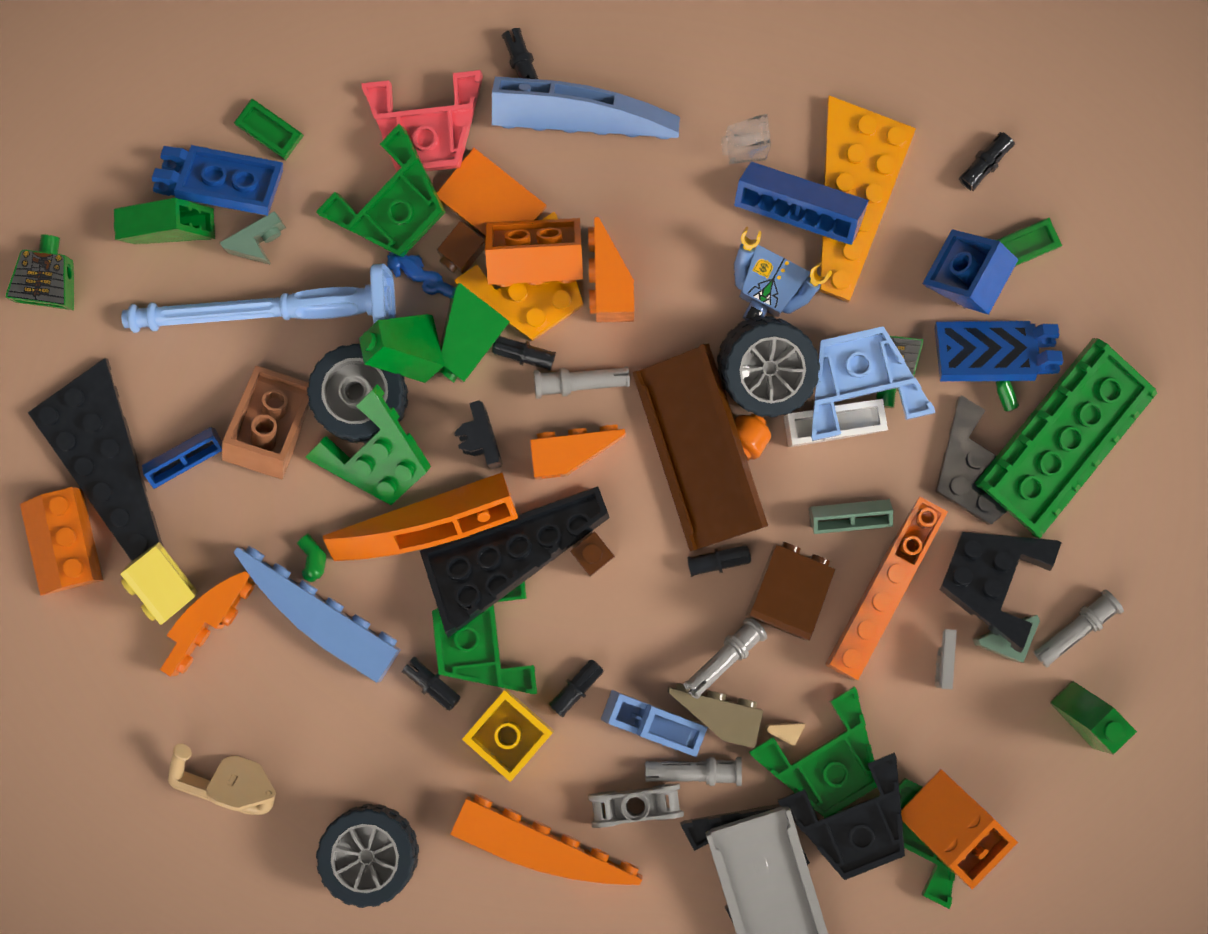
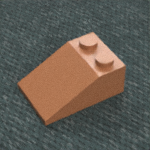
(267, 423)

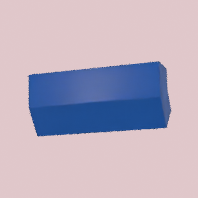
(180, 452)

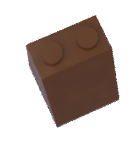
(791, 591)

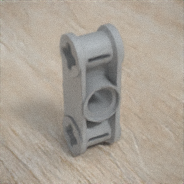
(618, 812)

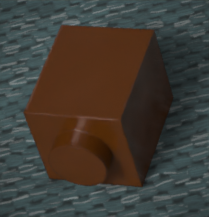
(460, 248)
(592, 554)

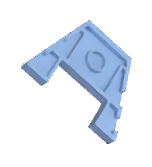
(858, 367)

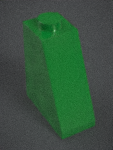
(164, 222)
(468, 333)
(403, 347)
(1093, 718)

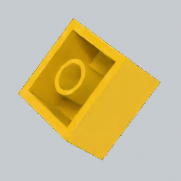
(508, 735)

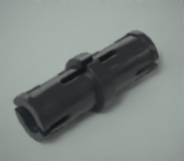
(521, 59)
(986, 161)

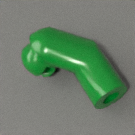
(1007, 395)

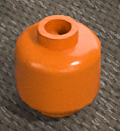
(753, 434)

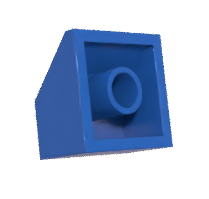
(971, 270)

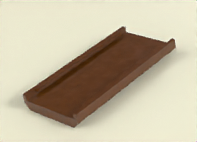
(700, 448)

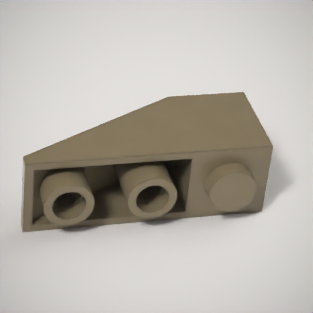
(728, 720)

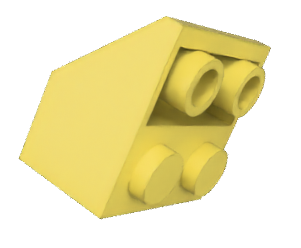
(158, 583)

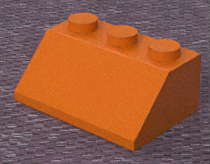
(534, 252)
(61, 540)

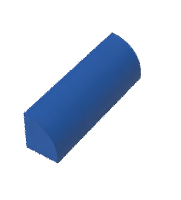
(800, 202)

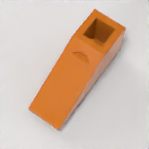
(565, 454)

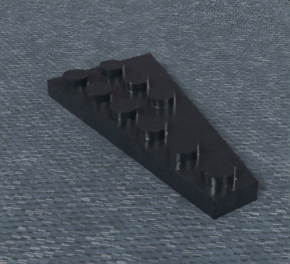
(96, 447)
(488, 565)

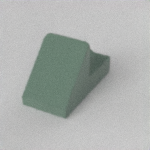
(246, 242)

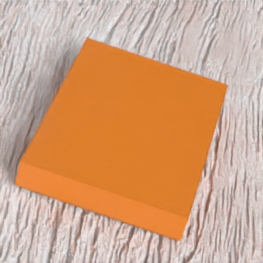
(487, 194)

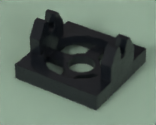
(478, 436)

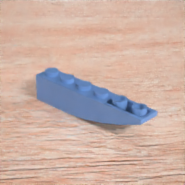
(576, 108)
(321, 619)

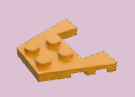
(526, 306)

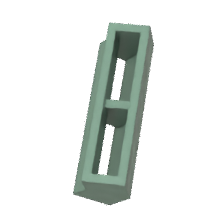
(850, 511)

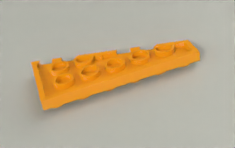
(864, 161)

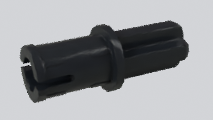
(524, 353)
(719, 560)
(431, 684)
(576, 687)

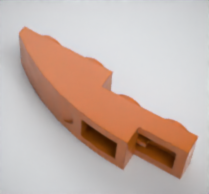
(213, 609)

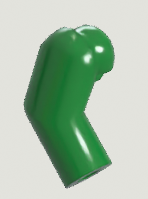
(315, 558)

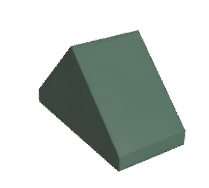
(1002, 647)

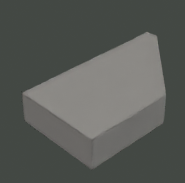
(946, 660)

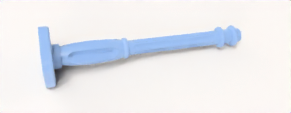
(319, 303)

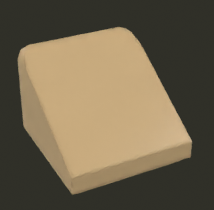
(786, 731)

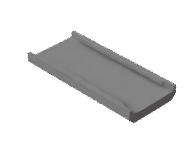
(766, 875)

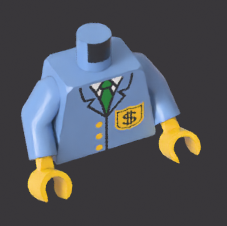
(772, 281)

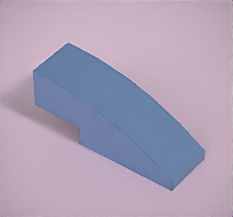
(653, 723)

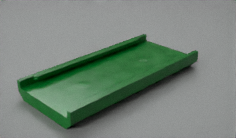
(1067, 437)

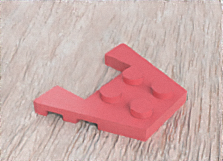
(436, 132)

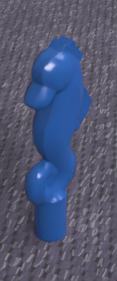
(412, 267)

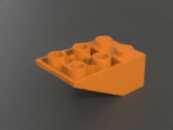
(613, 282)
(957, 829)

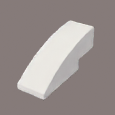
(853, 420)

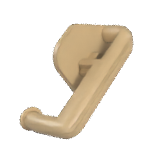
(235, 784)

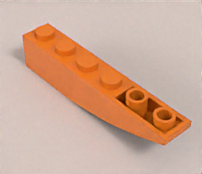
(427, 522)
(886, 589)
(535, 847)

